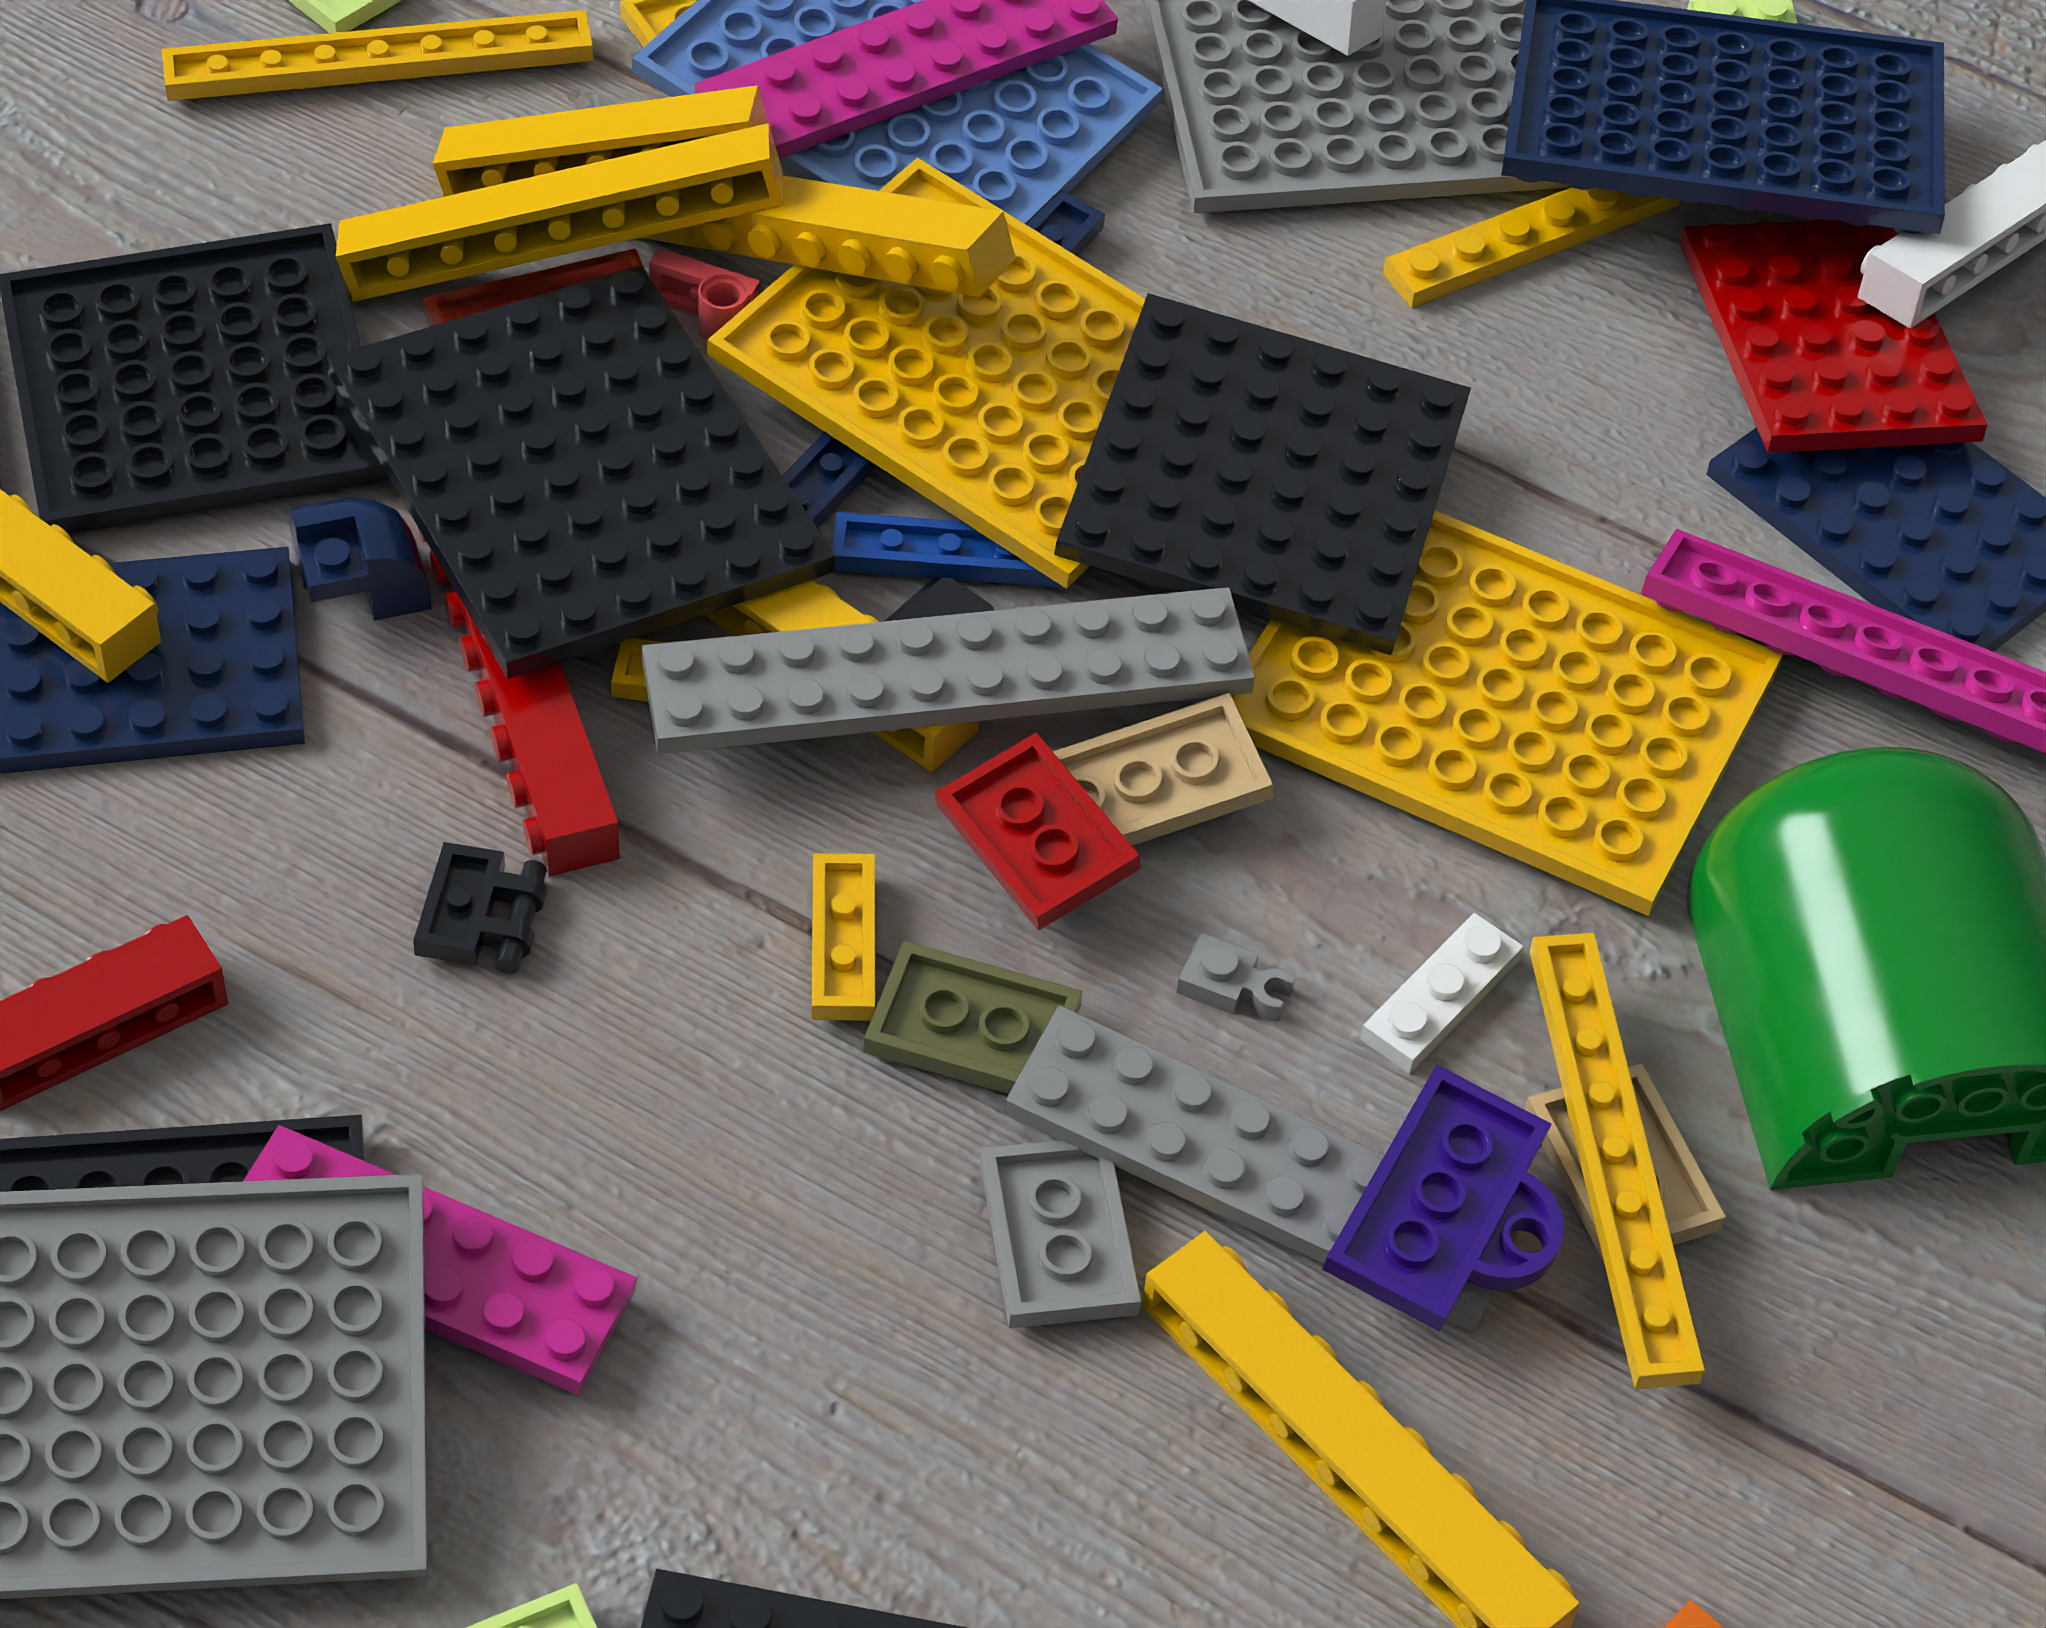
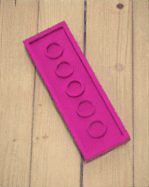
(487, 1278)

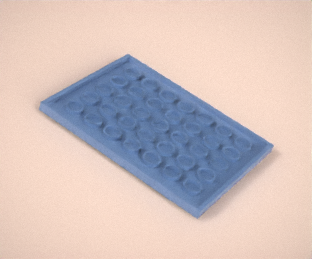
(1002, 139)

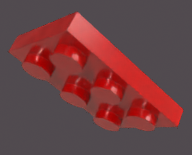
(1037, 831)

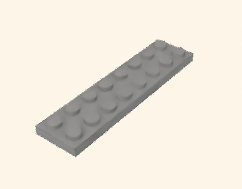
(1200, 1139)

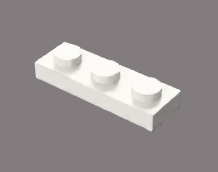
(1441, 993)

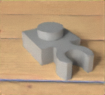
(1227, 974)

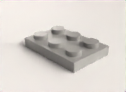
(1058, 1234)

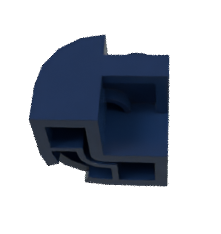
(359, 548)

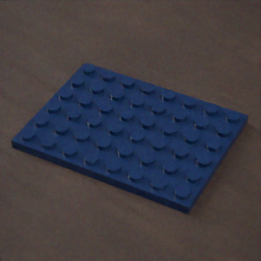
(1730, 112)

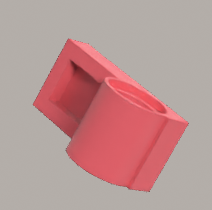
(701, 289)

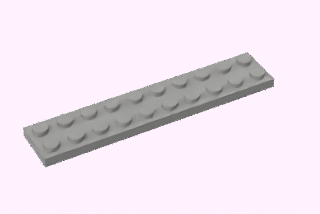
(944, 670)

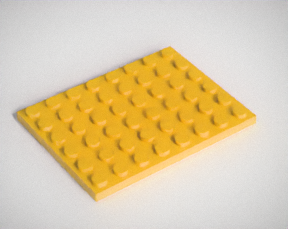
(948, 390)
(1522, 712)

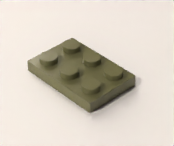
(962, 1016)

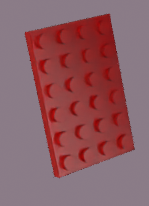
(1816, 356)

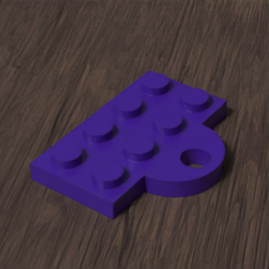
(1448, 1204)

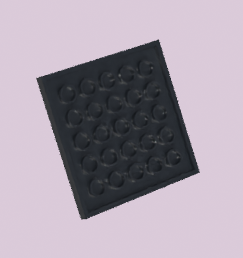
(185, 378)
(1265, 473)

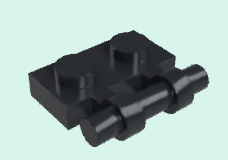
(460, 907)

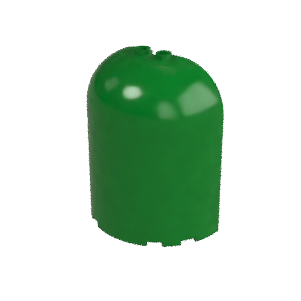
(1877, 962)

